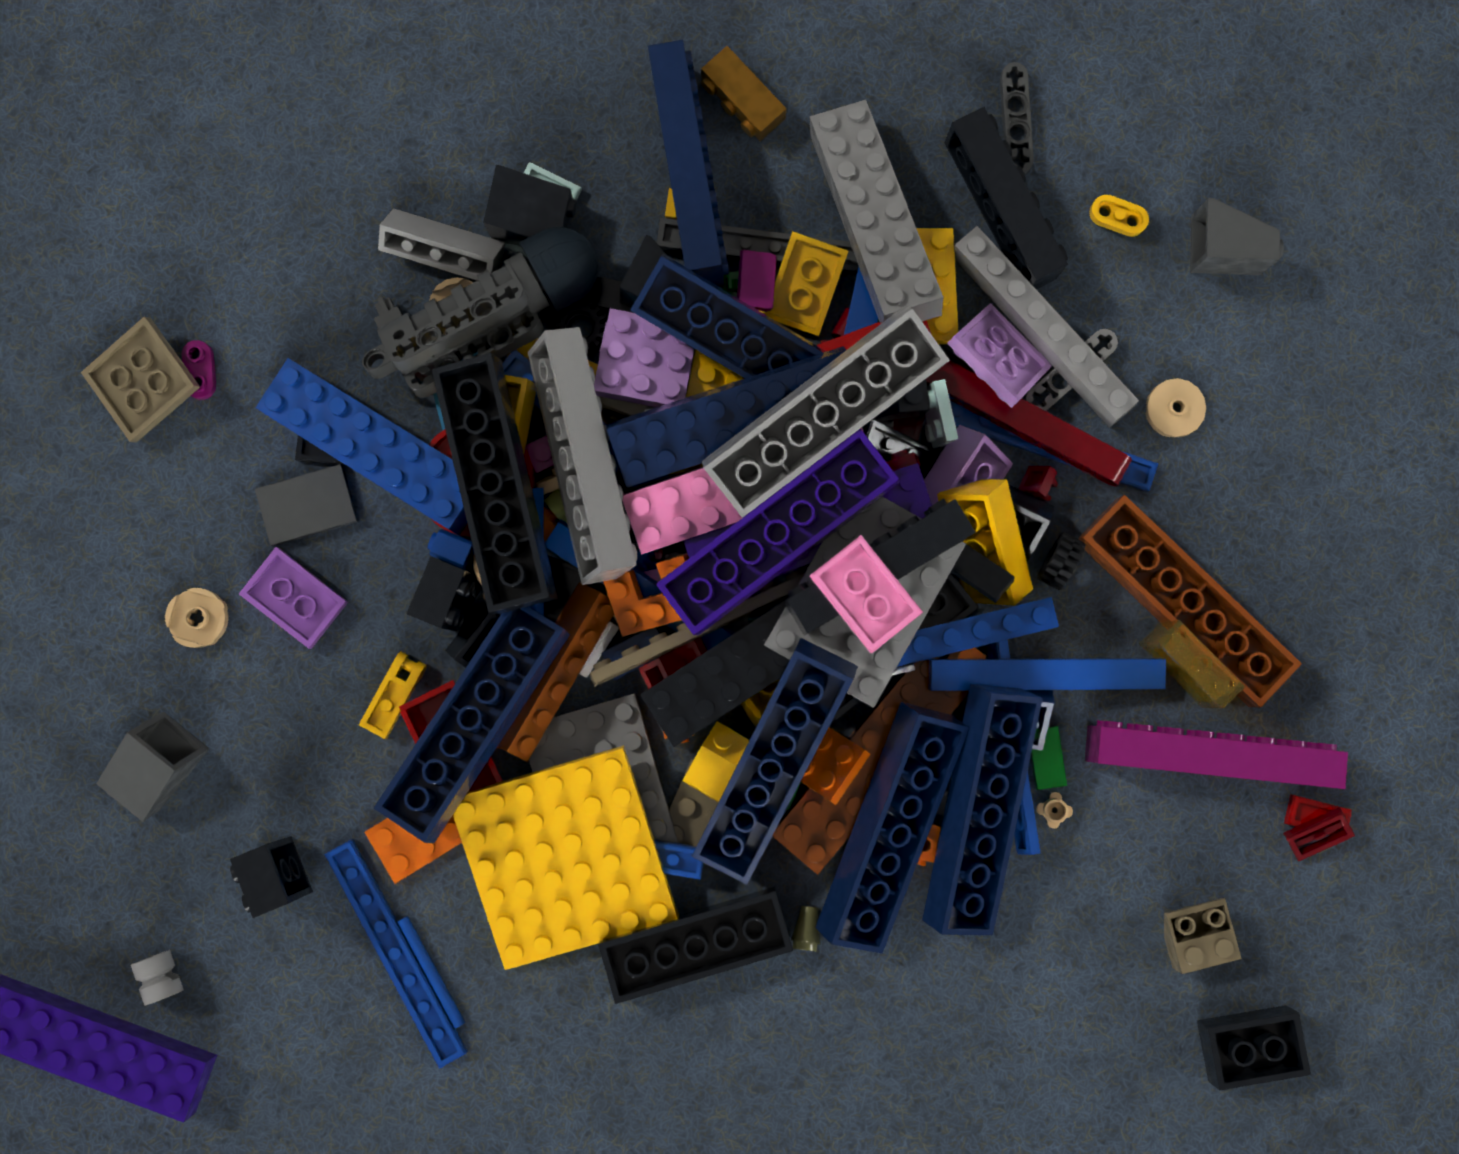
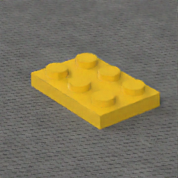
(806, 283)

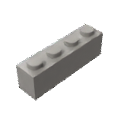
(439, 245)

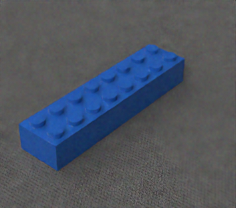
(366, 443)

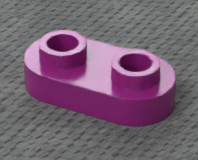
(201, 368)

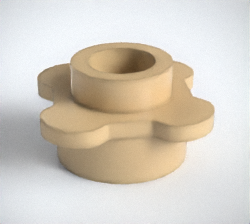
(1063, 810)

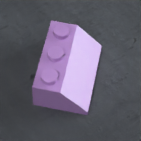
(966, 461)

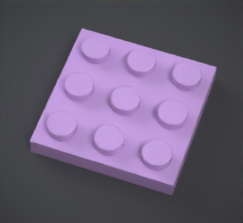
(999, 355)
(641, 362)

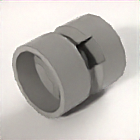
(157, 977)

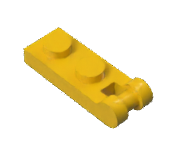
(391, 694)

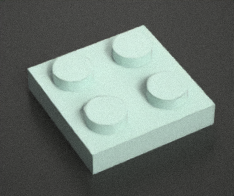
(940, 420)

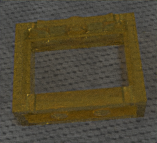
(1192, 665)

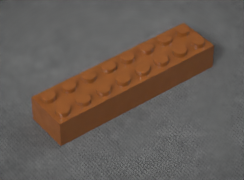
(1178, 589)
(818, 828)

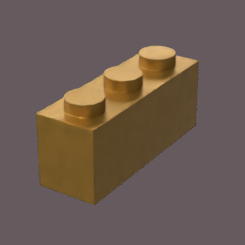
(742, 94)

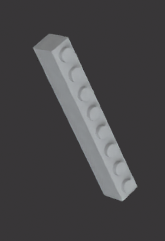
(1044, 327)

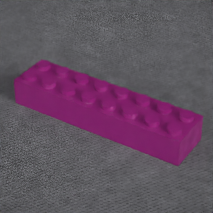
(1220, 756)

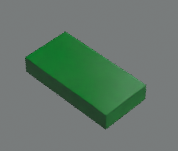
(1049, 763)

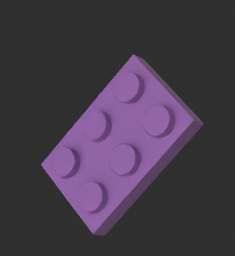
(293, 598)

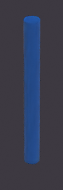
(431, 972)

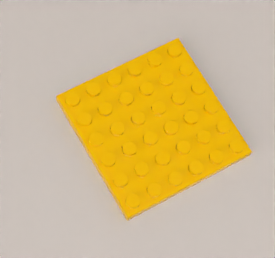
(564, 858)

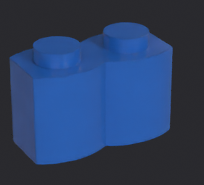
(452, 549)

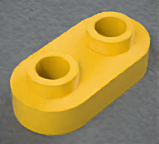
(1119, 212)

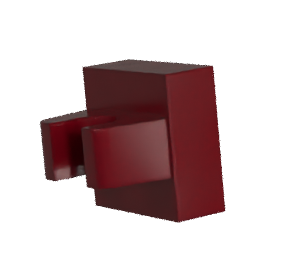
(1038, 481)

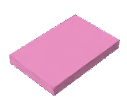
(866, 594)

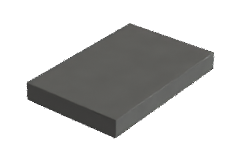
(306, 505)

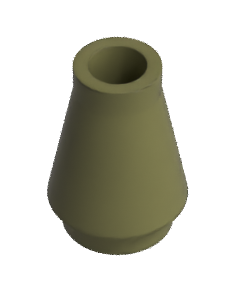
(805, 934)

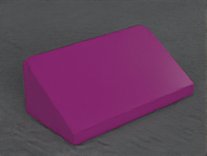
(757, 279)

